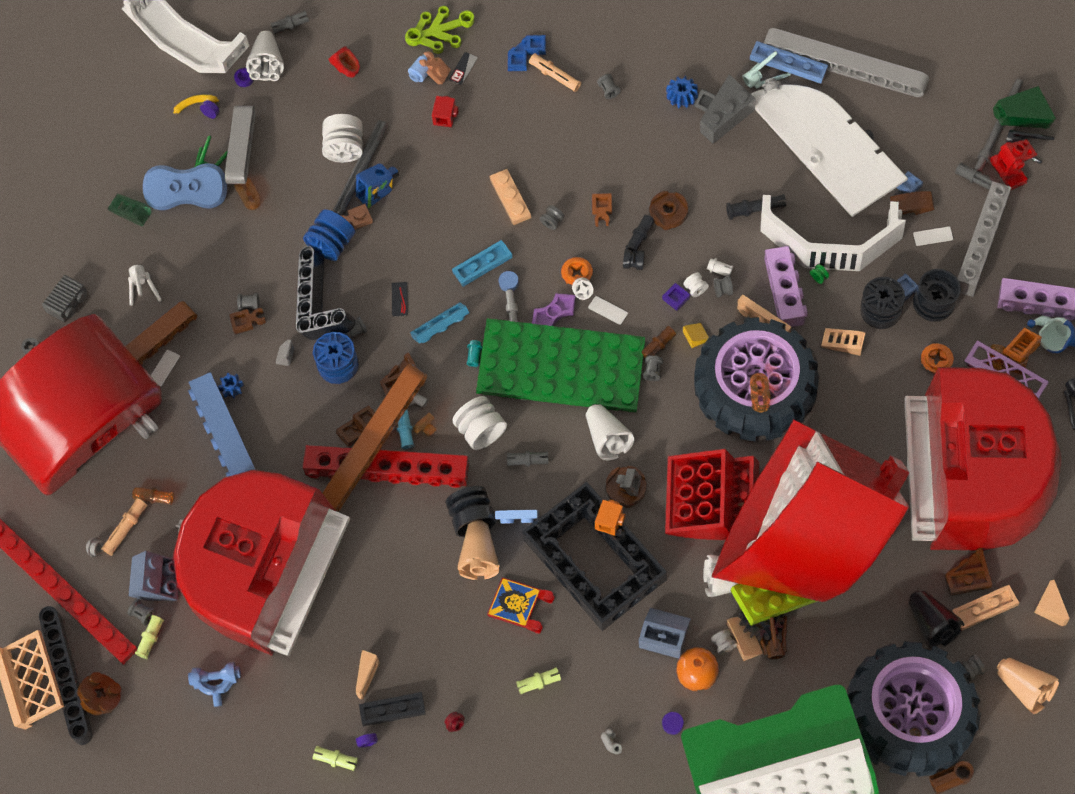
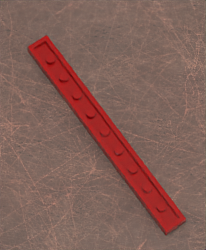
(65, 595)

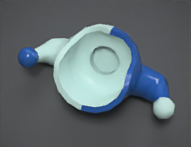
(1056, 333)

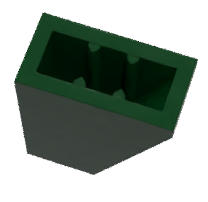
(1024, 110)

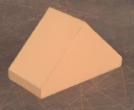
(1052, 605)

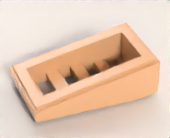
(848, 334)
(367, 668)

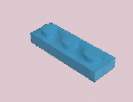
(482, 263)
(439, 323)

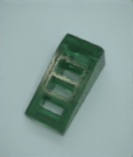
(139, 215)

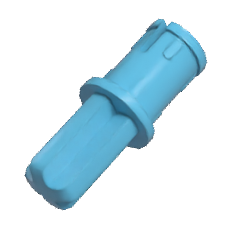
(405, 431)

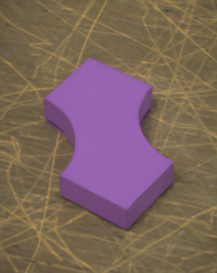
(560, 307)

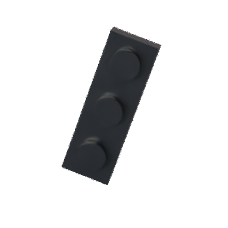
(392, 709)

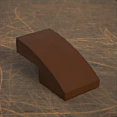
(914, 202)
(352, 429)

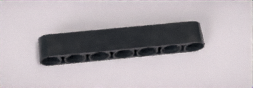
(61, 666)

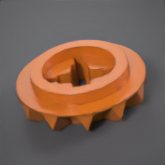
(576, 264)
(931, 352)

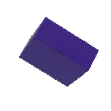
(676, 297)

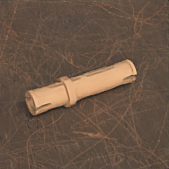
(537, 61)
(120, 532)

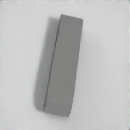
(240, 145)

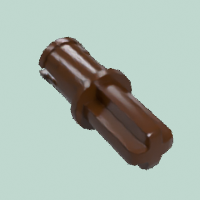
(659, 342)

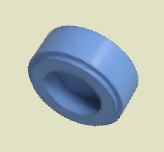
(508, 280)

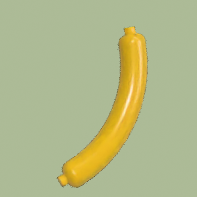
(194, 99)

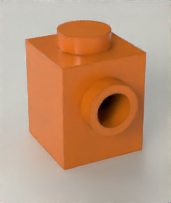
(609, 517)

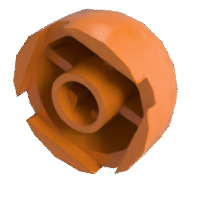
(697, 669)

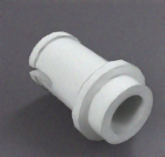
(719, 267)

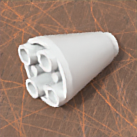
(265, 58)

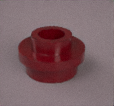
(454, 721)

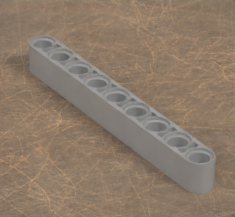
(851, 63)

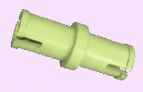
(149, 637)
(538, 680)
(335, 758)

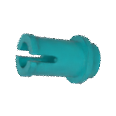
(474, 353)

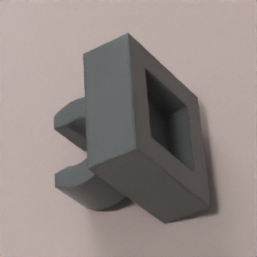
(630, 482)

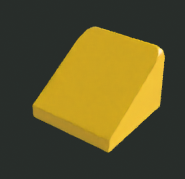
(695, 334)

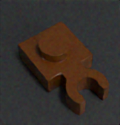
(243, 320)

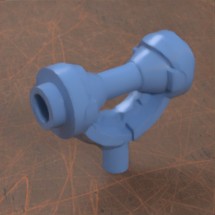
(228, 674)

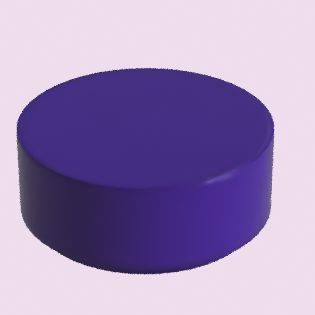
(242, 78)
(209, 109)
(672, 723)
(366, 740)

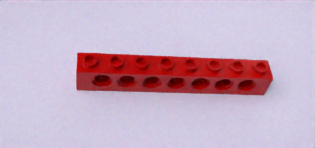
(458, 465)

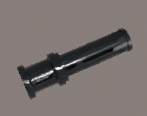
(745, 207)

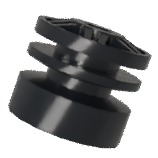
(936, 295)
(878, 311)
(469, 505)

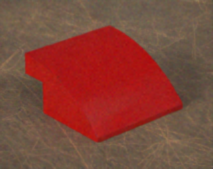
(707, 492)

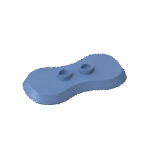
(171, 187)

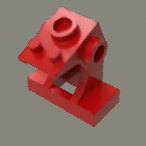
(1013, 157)

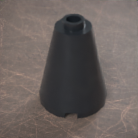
(934, 619)

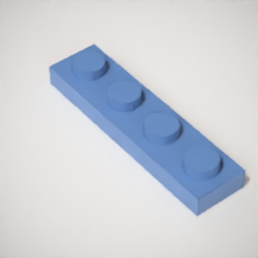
(789, 62)

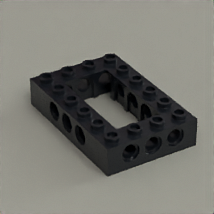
(542, 540)

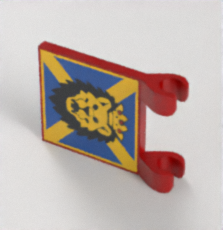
(516, 602)

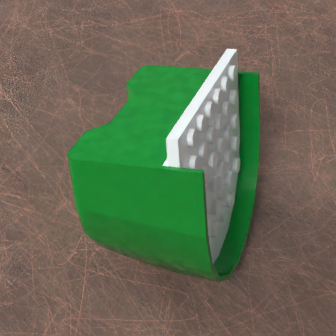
(792, 752)

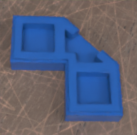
(518, 55)

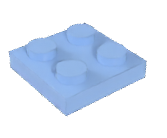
(508, 516)

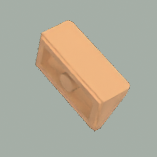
(747, 646)

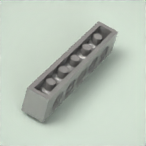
(983, 237)

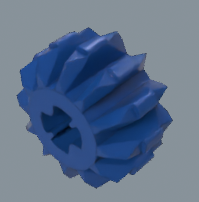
(682, 92)

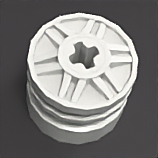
(342, 138)
(479, 423)

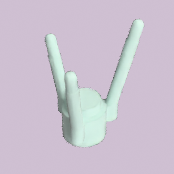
(753, 77)

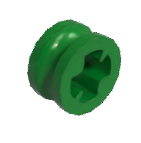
(819, 274)

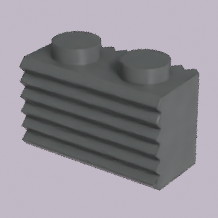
(65, 298)

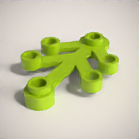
(438, 30)

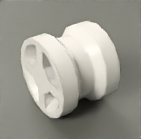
(696, 284)
(585, 291)

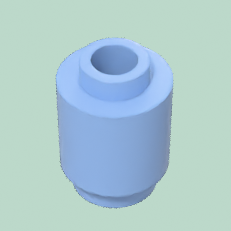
(417, 71)

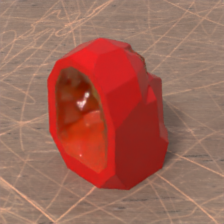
(345, 62)

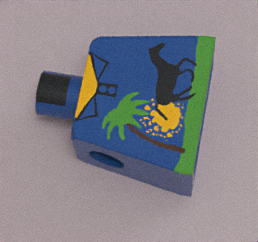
(374, 184)

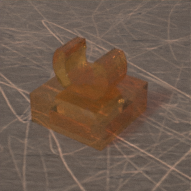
(424, 424)

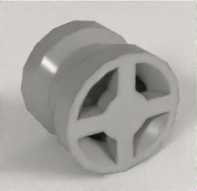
(145, 426)
(723, 642)

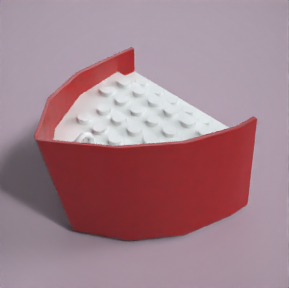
(813, 518)

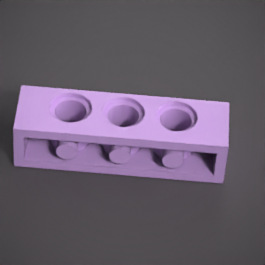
(782, 258)
(1030, 292)

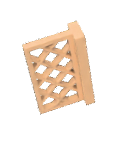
(14, 690)

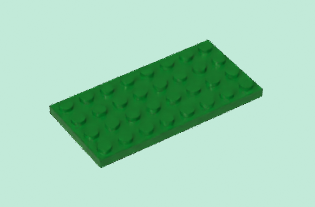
(560, 365)

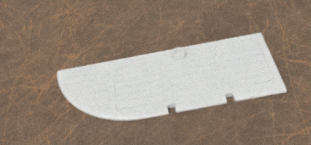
(829, 146)

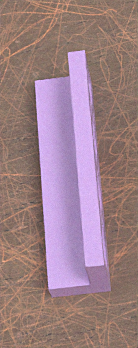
(975, 363)

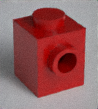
(444, 111)

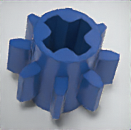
(231, 385)

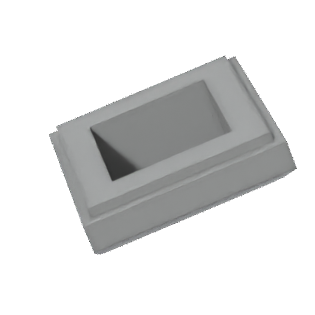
(285, 353)

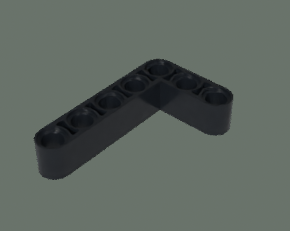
(309, 316)

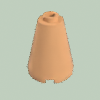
(478, 552)
(1028, 683)

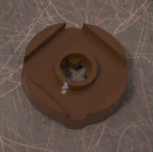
(670, 200)
(618, 494)
(104, 684)

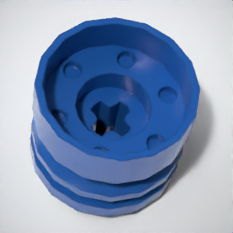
(329, 234)
(335, 357)

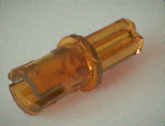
(153, 495)

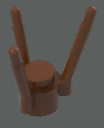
(775, 648)

